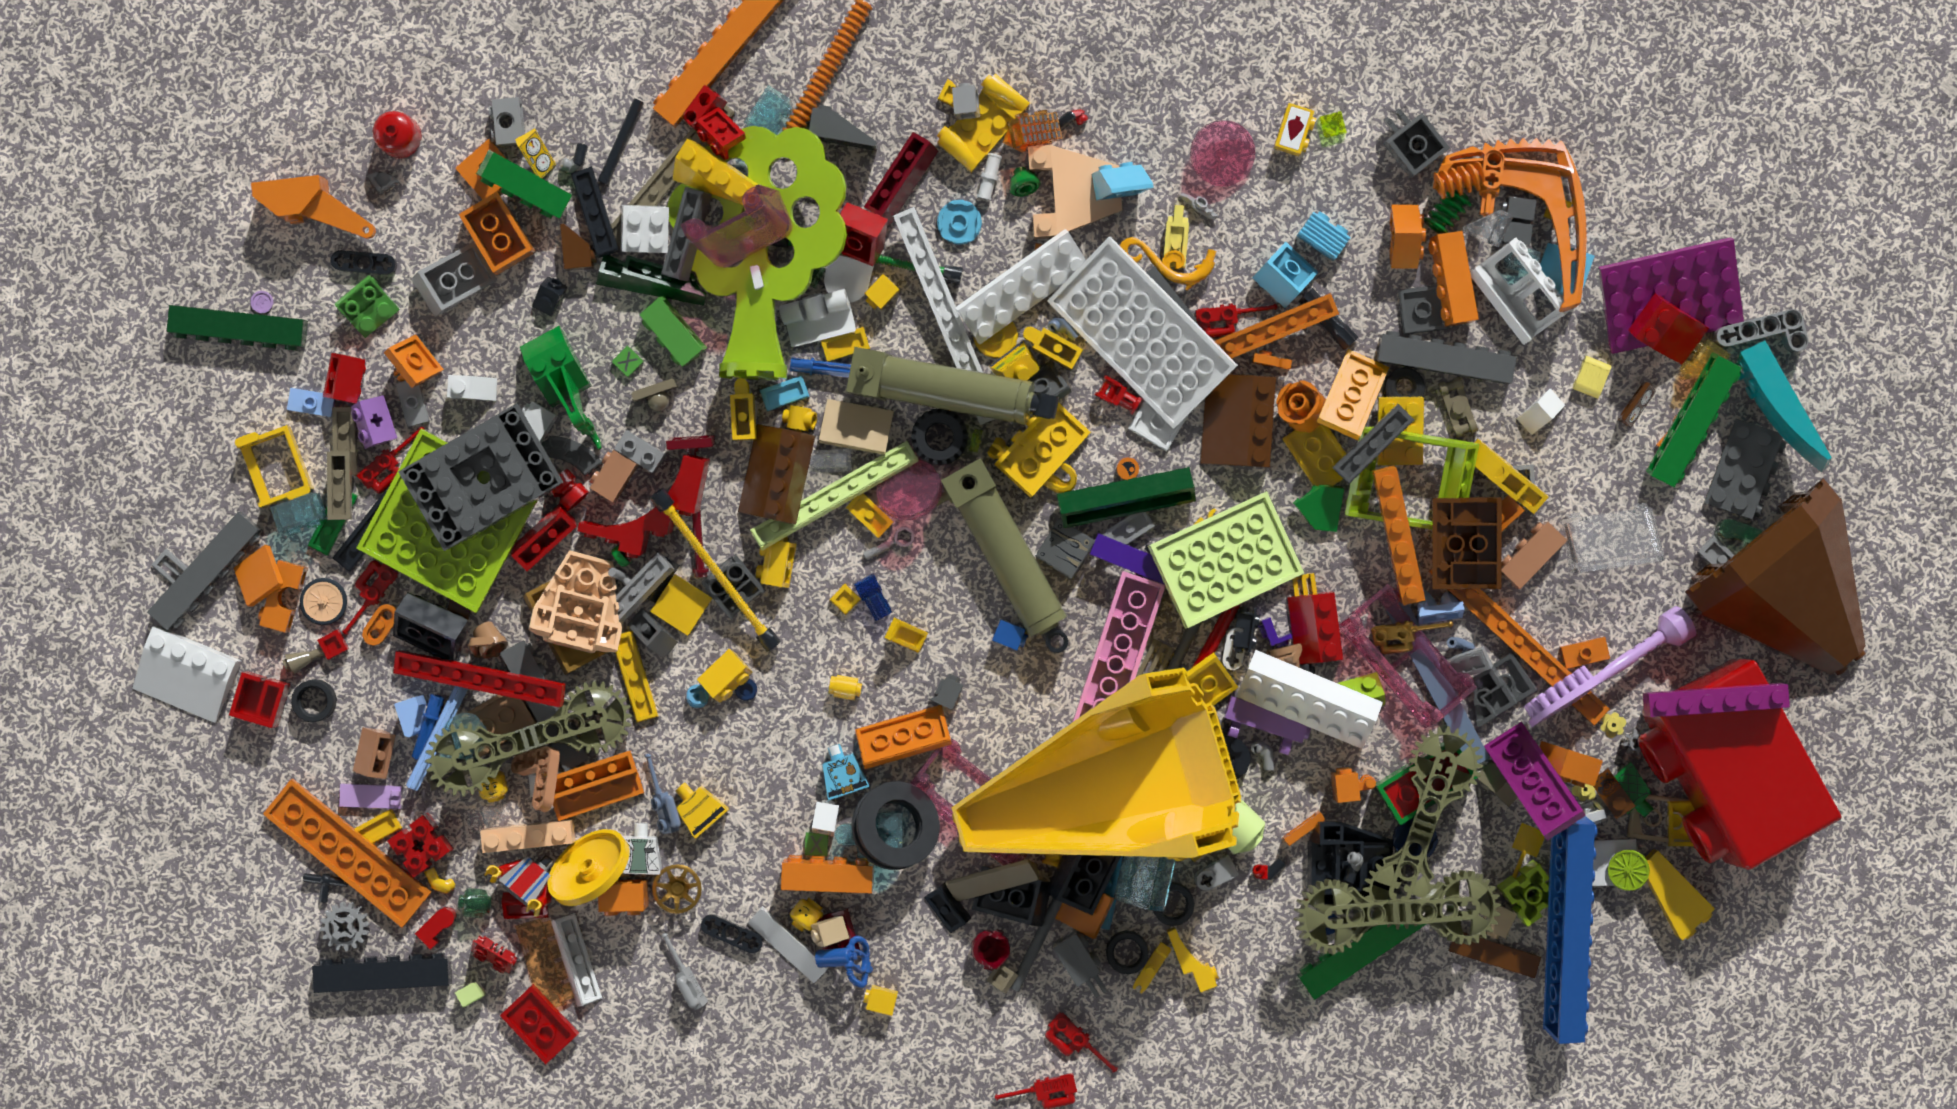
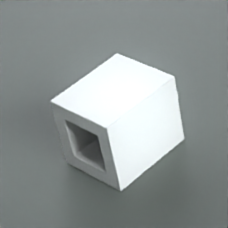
(825, 818)

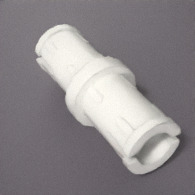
(989, 176)

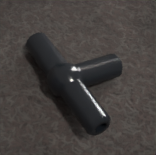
(325, 881)

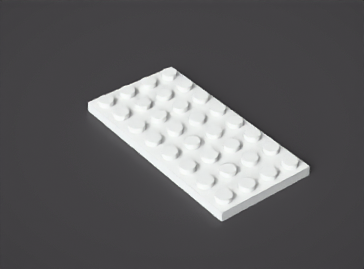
(1142, 332)

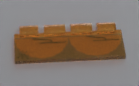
(540, 957)

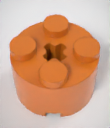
(1300, 405)

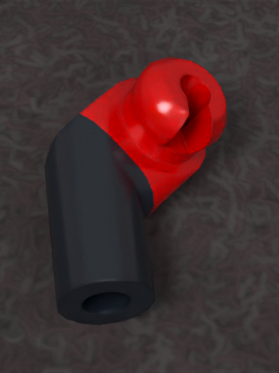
(1071, 116)
(1268, 872)

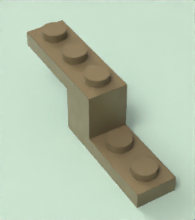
(341, 464)

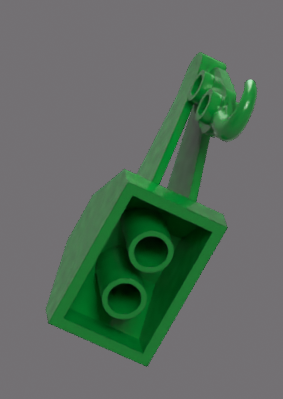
(559, 376)

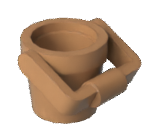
(487, 641)
(1288, 654)

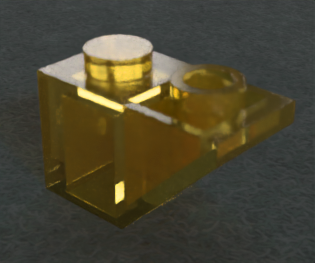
(1702, 352)

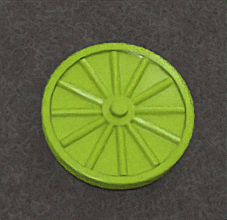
(1628, 870)

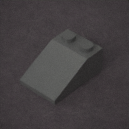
(835, 129)

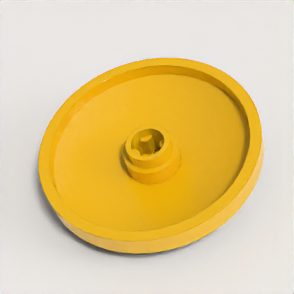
(588, 867)

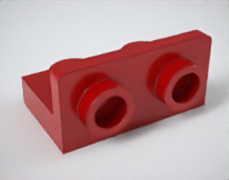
(719, 132)

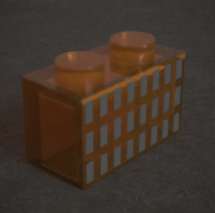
(1034, 129)

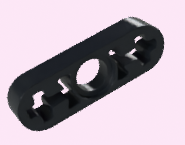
(346, 267)
(718, 921)

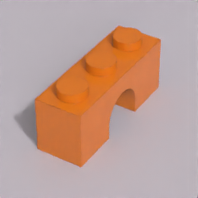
(274, 613)

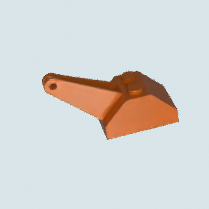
(309, 198)

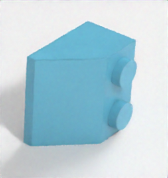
(1120, 181)
(1552, 267)
(1285, 275)

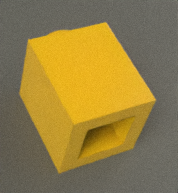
(881, 292)
(880, 1000)

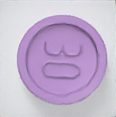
(261, 302)

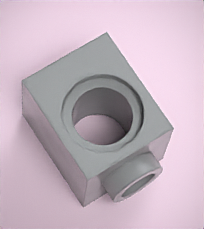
(966, 101)

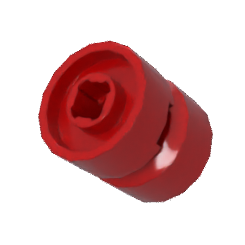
(569, 491)

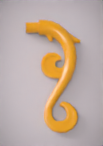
(1190, 279)

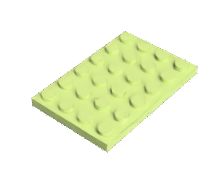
(1225, 560)

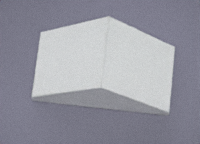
(1541, 412)

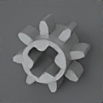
(1630, 744)

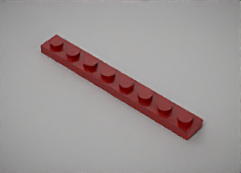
(479, 678)

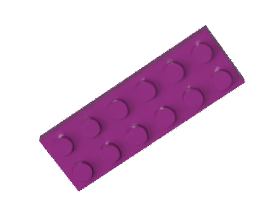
(1534, 781)

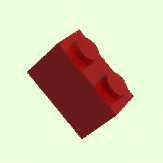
(344, 378)

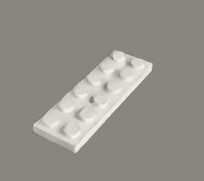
(1021, 287)

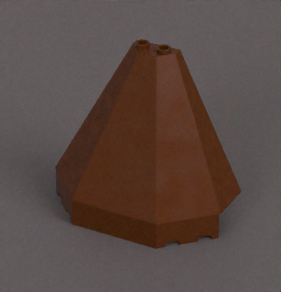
(1791, 585)

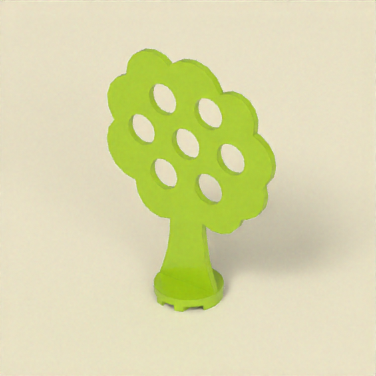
(754, 342)

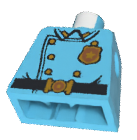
(843, 773)

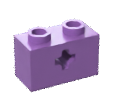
(374, 411)

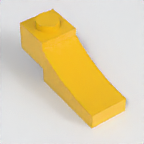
(1203, 973)

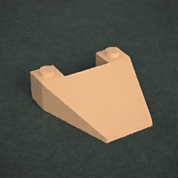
(1072, 191)

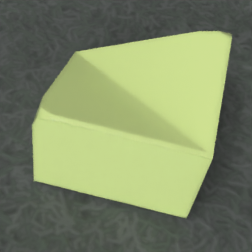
(470, 994)

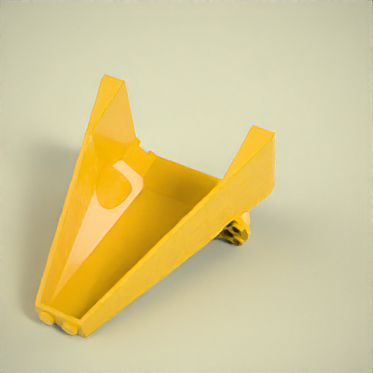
(1120, 780)

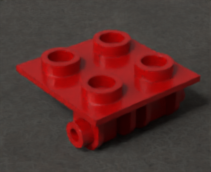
(482, 952)

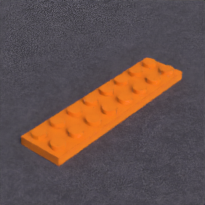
(347, 853)

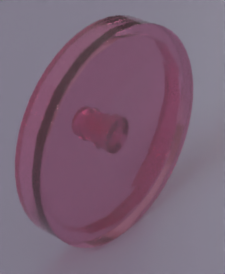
(1222, 153)
(910, 492)

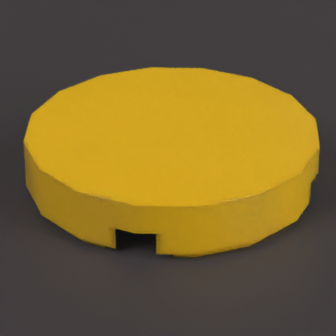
(1000, 342)

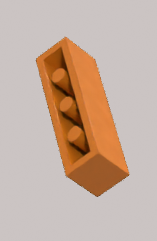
(1453, 278)

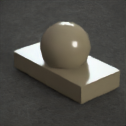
(657, 397)

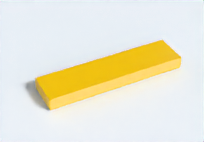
(635, 678)

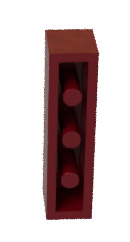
(901, 177)

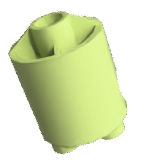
(1249, 829)

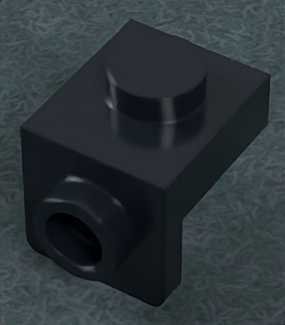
(549, 295)

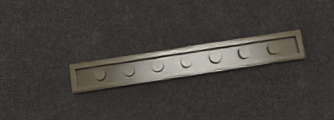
(661, 181)

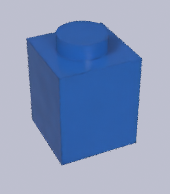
(1010, 635)

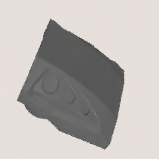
(744, 584)

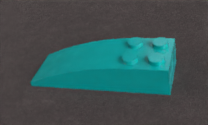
(1780, 404)

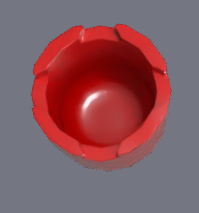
(397, 134)

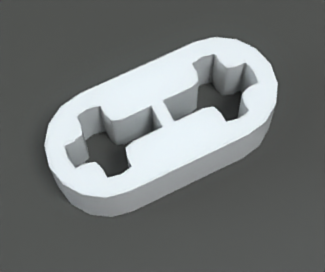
(1228, 651)

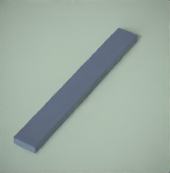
(1443, 693)

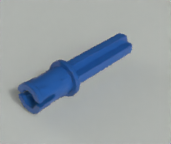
(819, 367)
(431, 715)

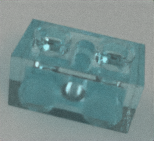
(770, 110)
(299, 513)

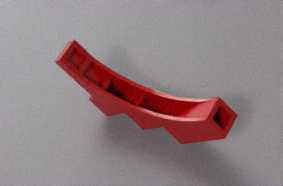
(634, 535)

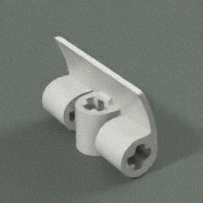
(818, 317)

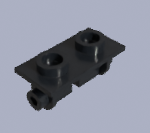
(1245, 639)

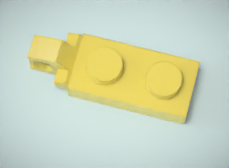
(1177, 233)

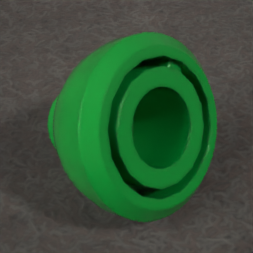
(1023, 182)

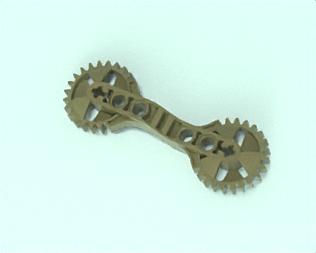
(528, 738)
(1424, 822)
(1314, 922)

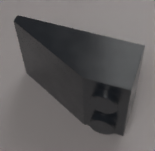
(1019, 903)

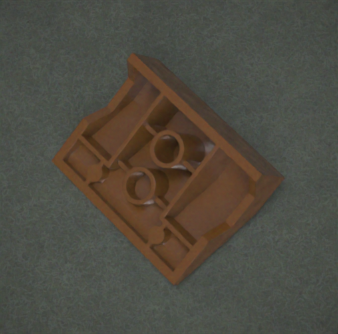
(1239, 422)
(776, 474)
(1467, 543)

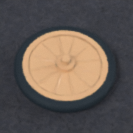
(323, 601)

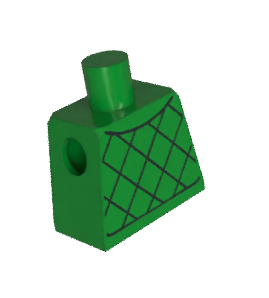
(1635, 788)

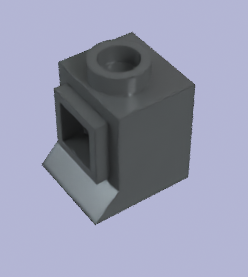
(948, 691)

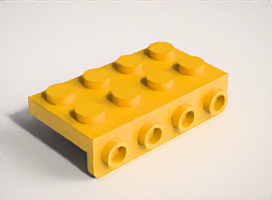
(1041, 449)

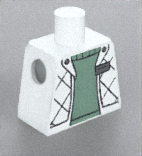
(644, 852)

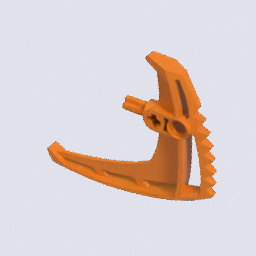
(1543, 181)

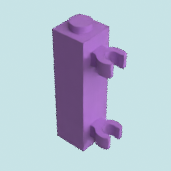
(1255, 716)

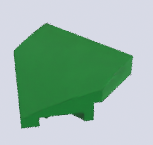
(1321, 507)

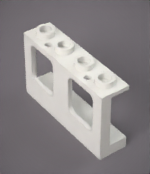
(1509, 298)

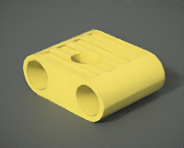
(1591, 377)

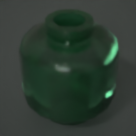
(474, 903)

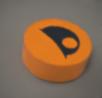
(1127, 468)

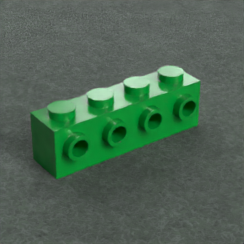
(523, 184)

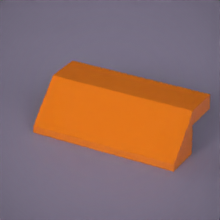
(596, 785)

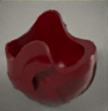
(990, 949)

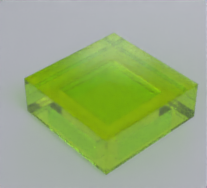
(1332, 125)
(975, 441)

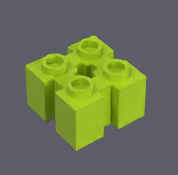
(1516, 892)

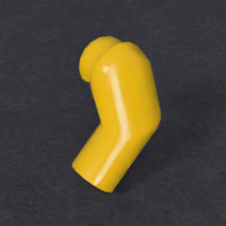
(439, 884)

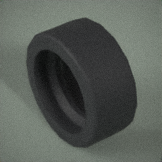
(299, 710)
(1185, 916)
(1123, 969)

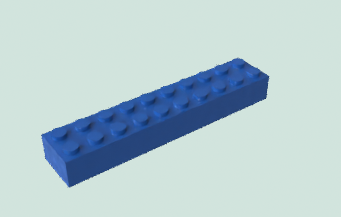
(1569, 932)

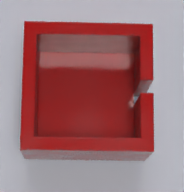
(259, 699)

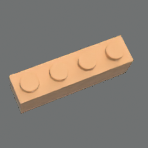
(527, 836)

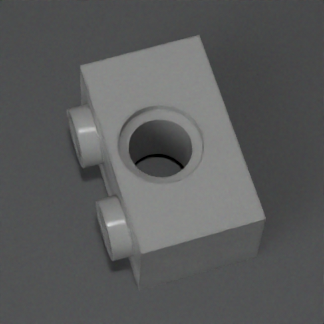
(502, 109)
(640, 451)

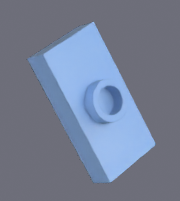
(310, 402)

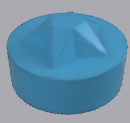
(697, 696)

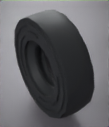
(1404, 373)

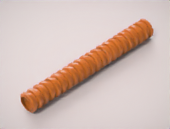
(829, 64)

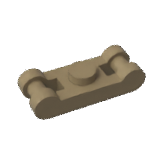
(1457, 407)

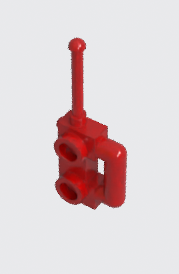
(1227, 313)
(384, 461)
(372, 594)
(1075, 1034)
(1045, 1087)

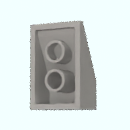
(453, 279)

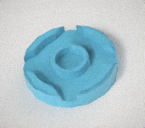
(953, 224)

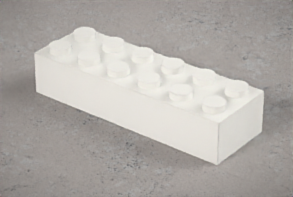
(1309, 699)

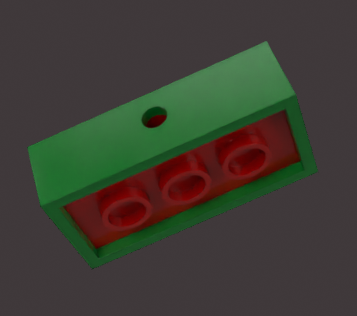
(1401, 793)

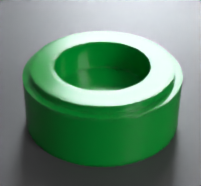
(620, 557)

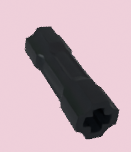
(1340, 332)

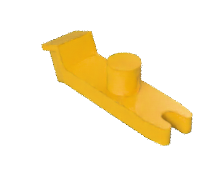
(1152, 966)

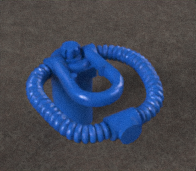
(846, 957)

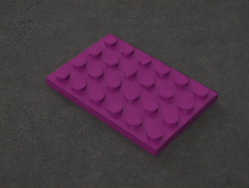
(1693, 278)

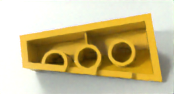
(708, 172)

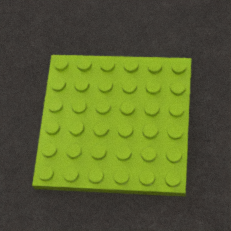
(407, 543)

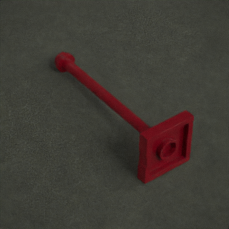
(691, 446)

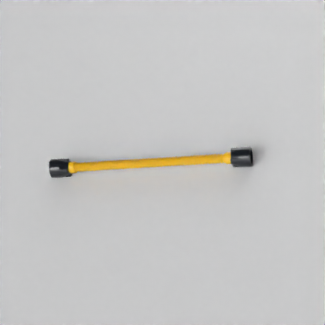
(664, 502)

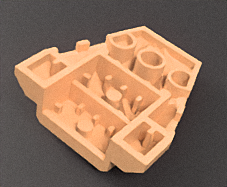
(579, 606)

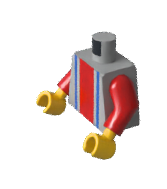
(525, 881)

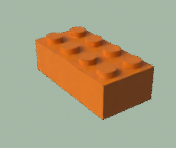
(827, 875)

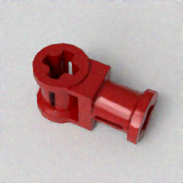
(1116, 395)

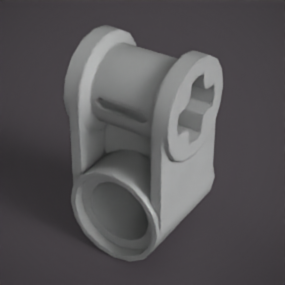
(1219, 871)

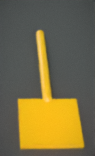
(1528, 842)

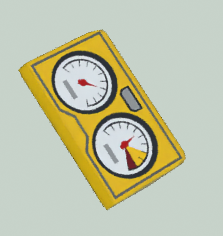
(535, 153)

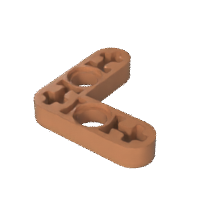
(545, 766)

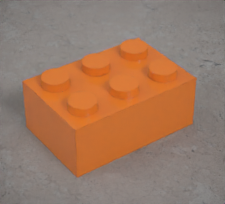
(497, 233)

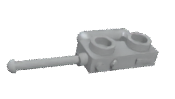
(686, 981)

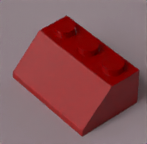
(1315, 627)

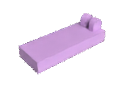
(370, 796)

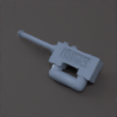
(664, 805)

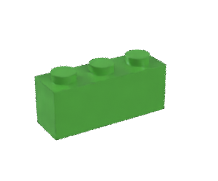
(672, 331)

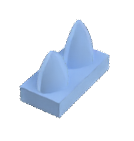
(1430, 612)

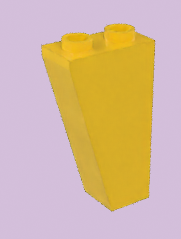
(1677, 897)

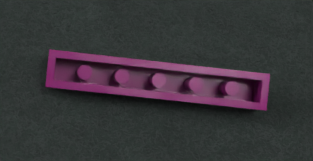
(1716, 700)

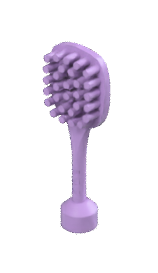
(1672, 628)

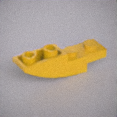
(1508, 478)

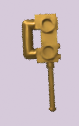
(1402, 631)

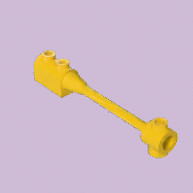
(780, 556)

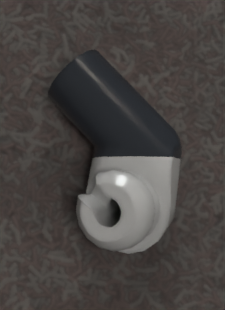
(577, 161)
(1355, 862)

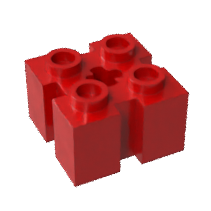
(434, 846)

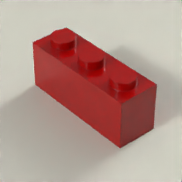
(543, 537)

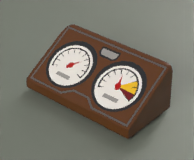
(1637, 404)

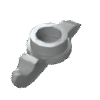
(1199, 204)

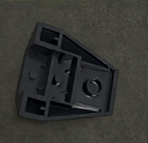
(1329, 851)

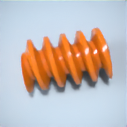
(1459, 179)

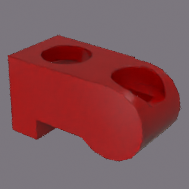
(702, 104)
(441, 919)

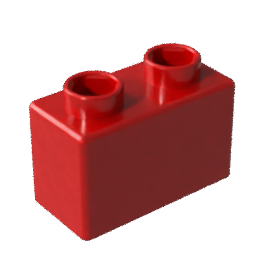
(1741, 773)

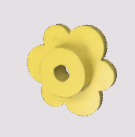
(1608, 719)
(1583, 795)

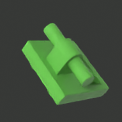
(367, 306)

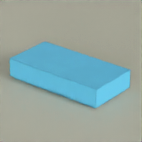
(784, 393)

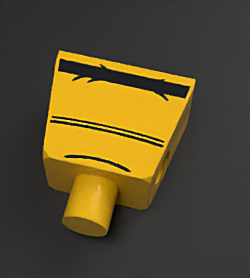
(699, 808)

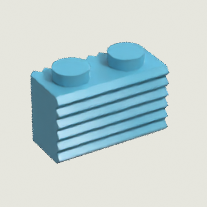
(1323, 235)

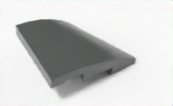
(1496, 696)

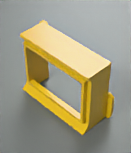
(245, 444)

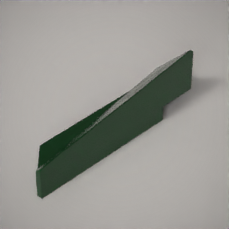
(646, 278)

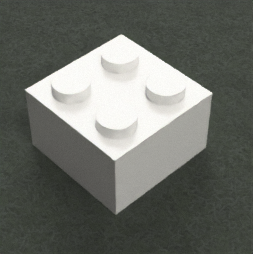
(644, 228)

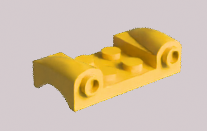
(974, 138)

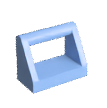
(410, 714)

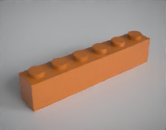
(1398, 535)

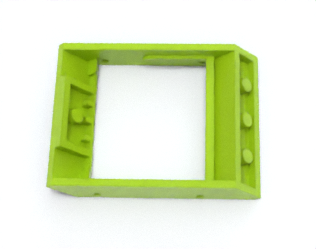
(1455, 479)

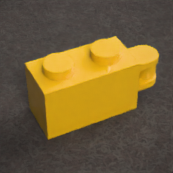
(1053, 346)
(743, 412)

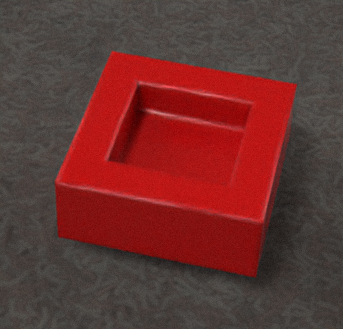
(333, 644)

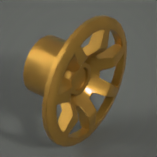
(677, 888)

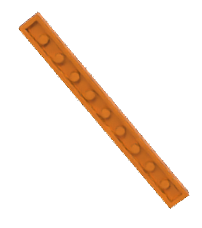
(1525, 647)

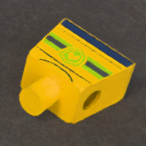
(1016, 363)

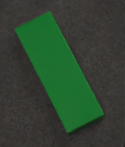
(328, 532)

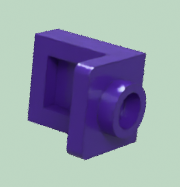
(1268, 631)

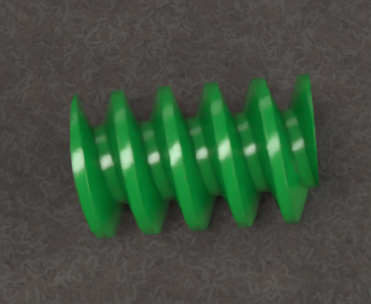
(1447, 211)

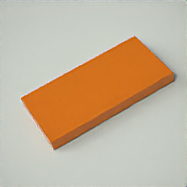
(903, 736)

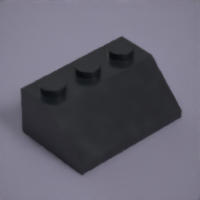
(429, 627)
(1082, 880)

